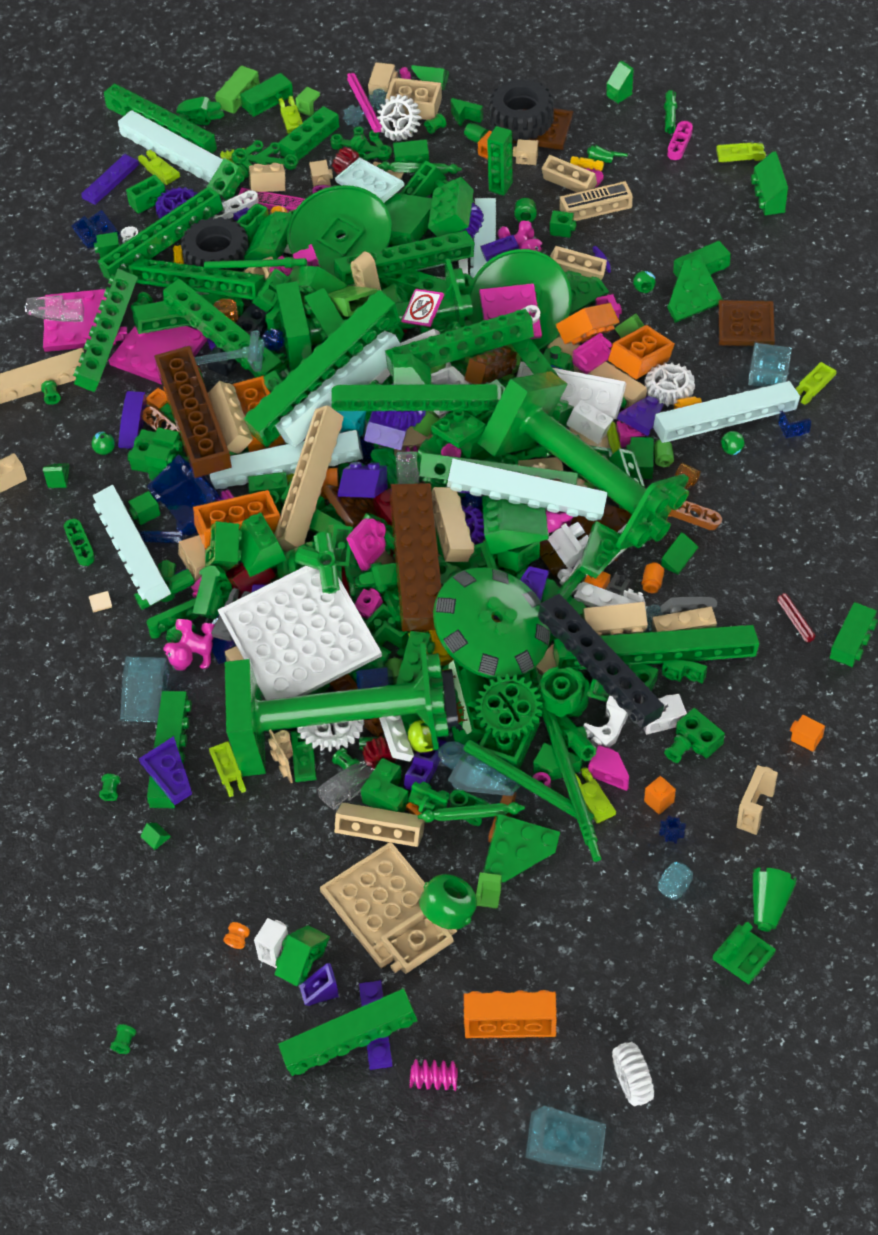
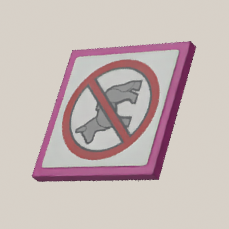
(422, 307)

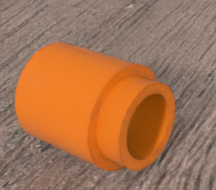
(652, 577)

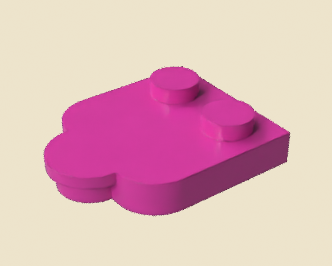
(367, 542)

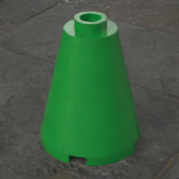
(770, 896)

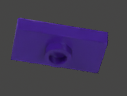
(499, 246)

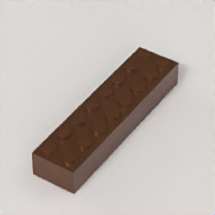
(192, 412)
(415, 554)

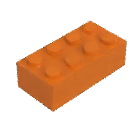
(249, 395)
(235, 511)
(510, 1014)

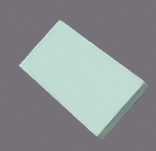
(370, 178)

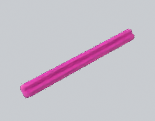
(364, 102)

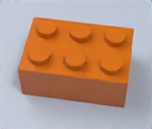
(587, 324)
(640, 351)

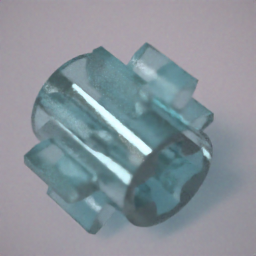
(378, 98)
(353, 115)

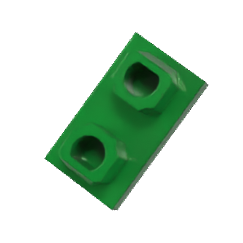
(426, 798)

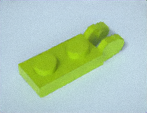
(290, 115)
(740, 151)
(159, 167)
(815, 381)
(227, 767)
(594, 798)

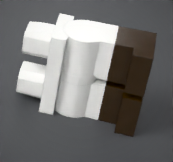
(563, 548)

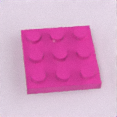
(508, 300)

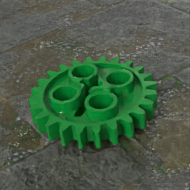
(525, 697)

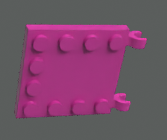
(73, 335)
(138, 350)

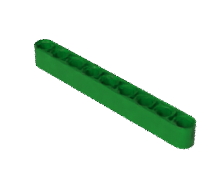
(416, 397)

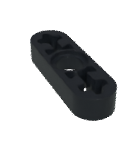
(450, 698)

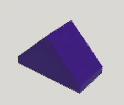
(319, 986)

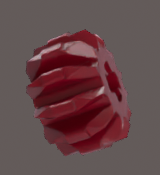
(344, 159)
(376, 750)

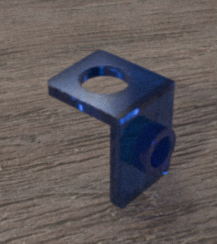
(795, 428)

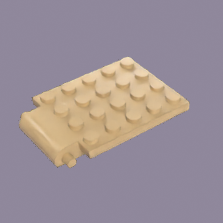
(383, 910)

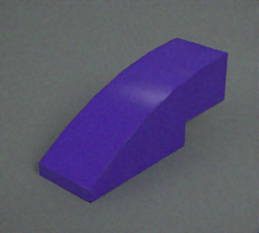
(132, 418)
(423, 767)

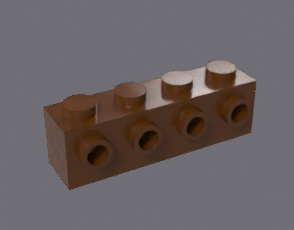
(491, 365)

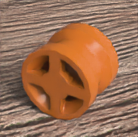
(236, 935)

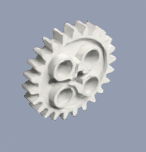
(323, 736)

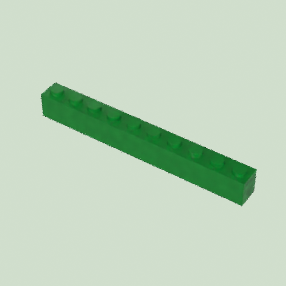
(672, 645)

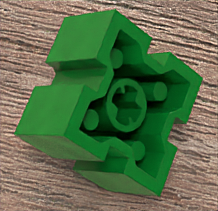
(163, 451)

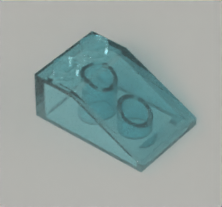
(142, 688)
(478, 777)
(565, 1139)

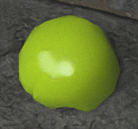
(420, 737)

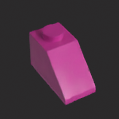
(609, 768)

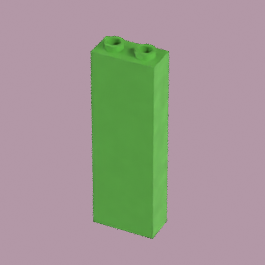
(348, 299)

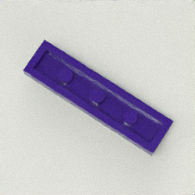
(109, 179)
(378, 1049)

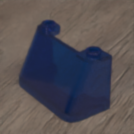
(181, 492)

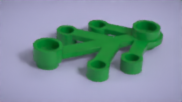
(381, 151)
(262, 158)

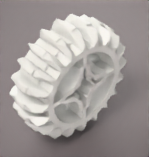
(397, 103)
(665, 383)
(633, 1073)

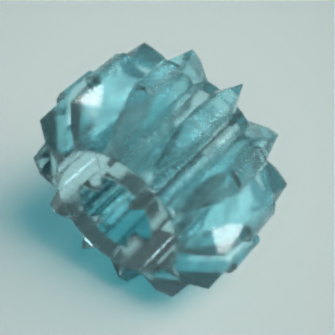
(675, 880)

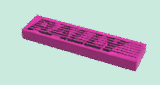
(271, 200)

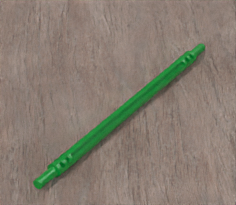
(568, 774)

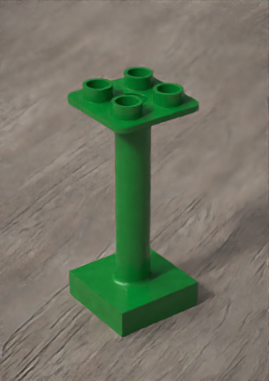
(302, 335)
(525, 419)
(250, 715)

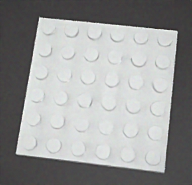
(299, 634)

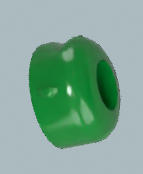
(448, 901)

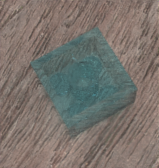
(769, 365)

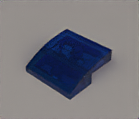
(96, 225)

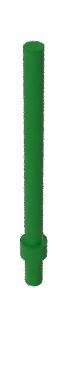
(287, 262)

